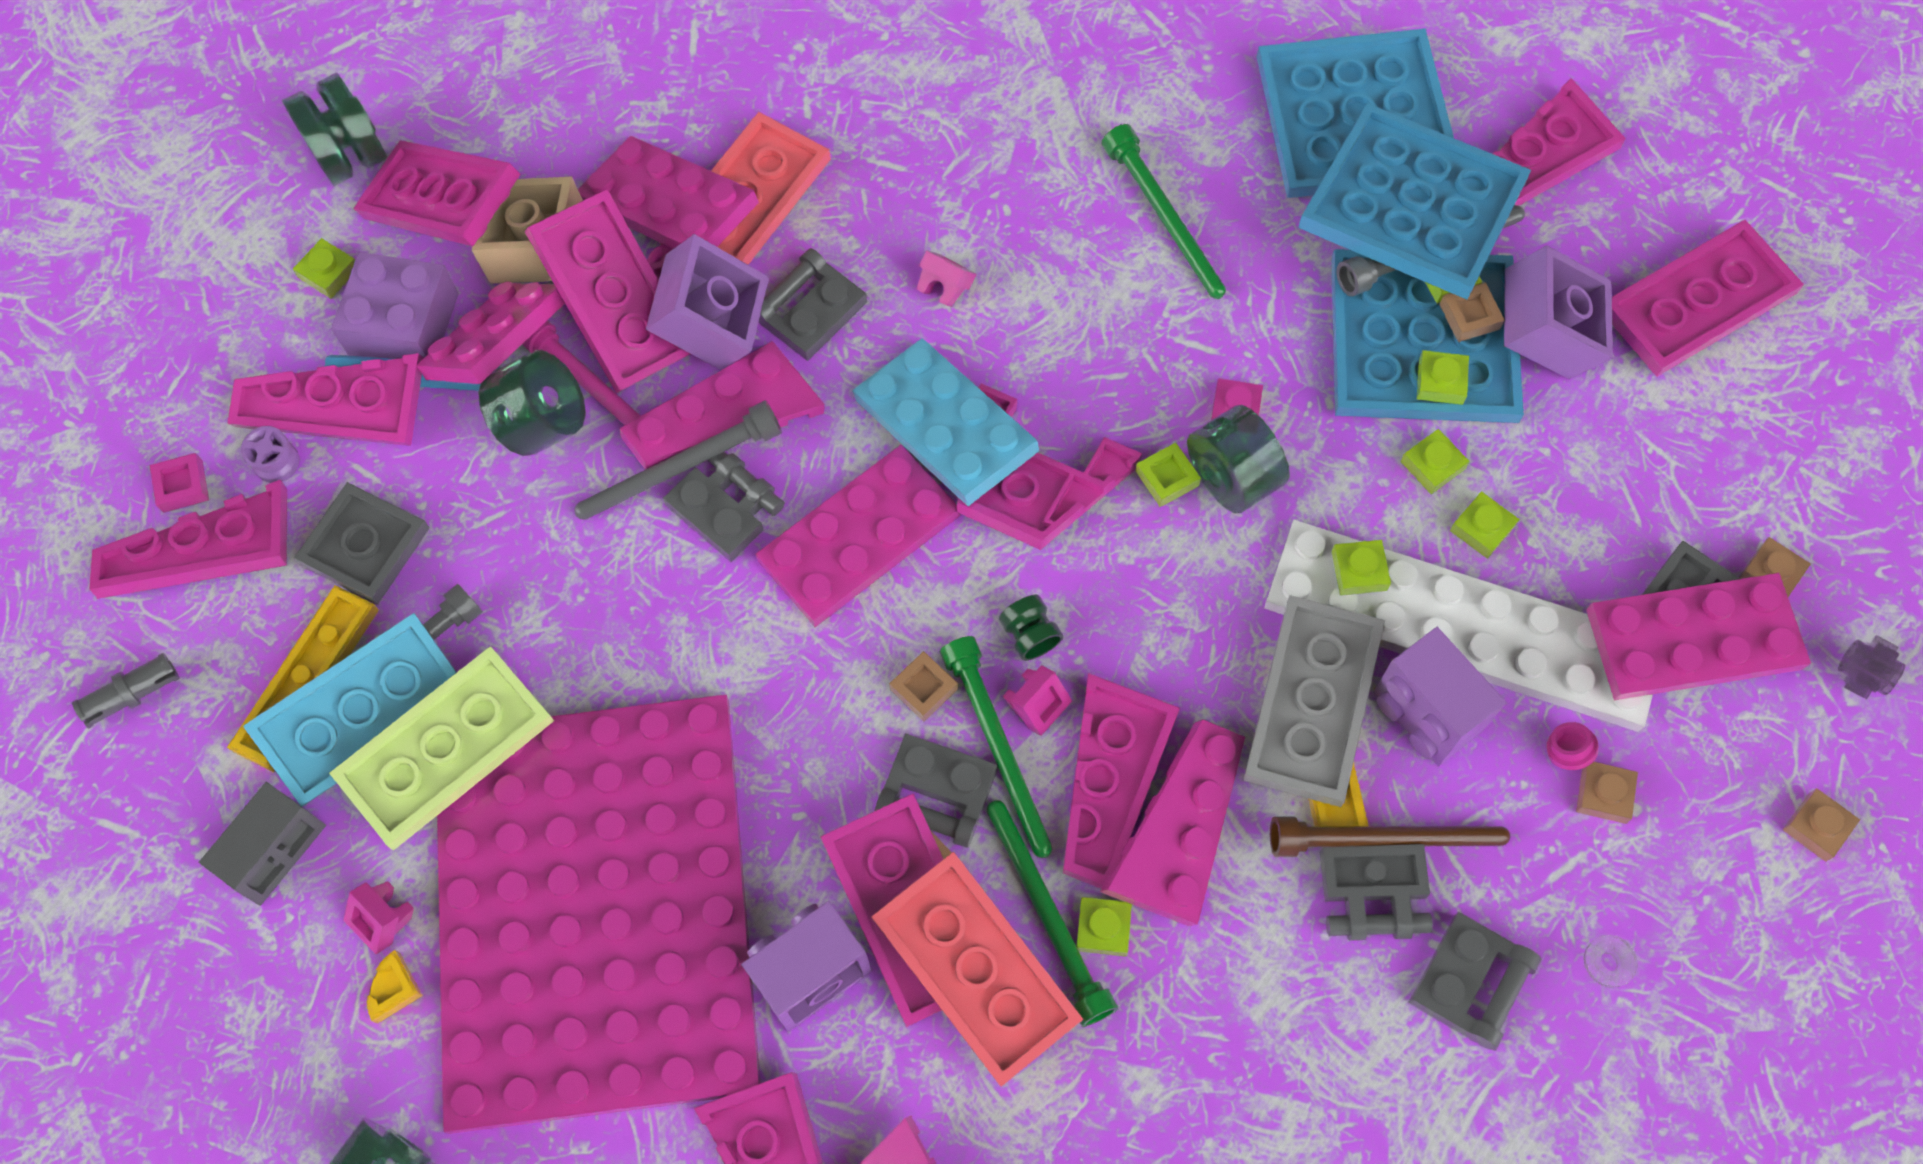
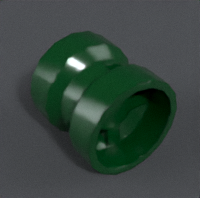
(1031, 627)

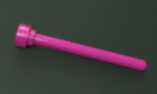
(547, 340)

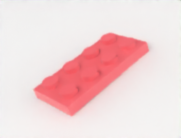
(779, 170)
(977, 968)

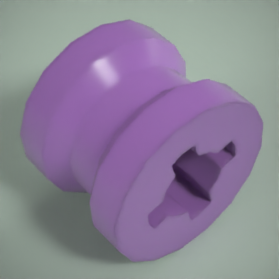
(264, 444)

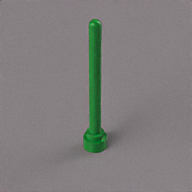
(1123, 145)
(963, 659)
(1091, 999)

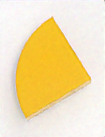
(391, 988)

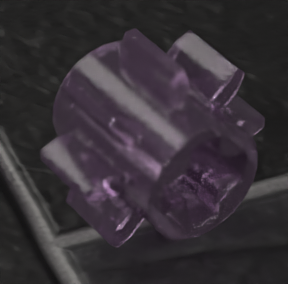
(1871, 667)

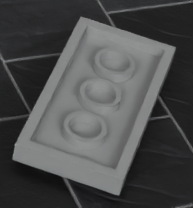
(1314, 701)

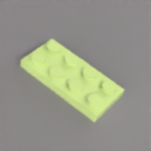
(441, 748)

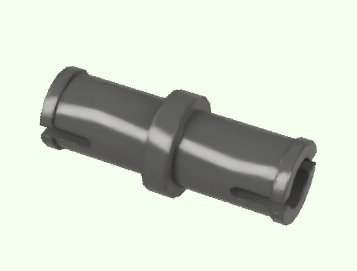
(125, 690)

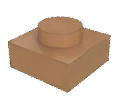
(1472, 316)
(1774, 559)
(923, 686)
(1607, 792)
(1821, 824)

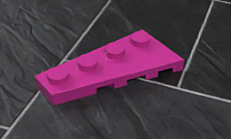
(1561, 140)
(346, 402)
(721, 404)
(222, 543)
(1115, 767)
(1177, 842)
(763, 1124)

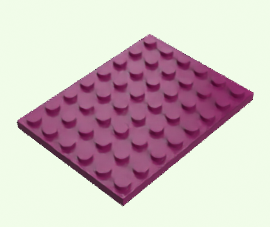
(597, 922)

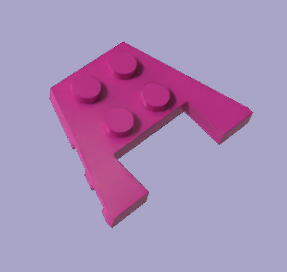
(1045, 494)

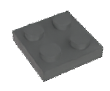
(362, 543)

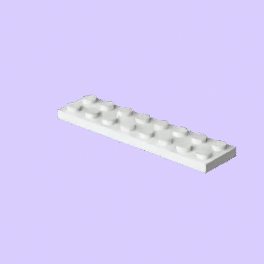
(1502, 632)

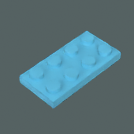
(946, 421)
(348, 706)

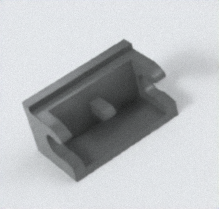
(262, 844)

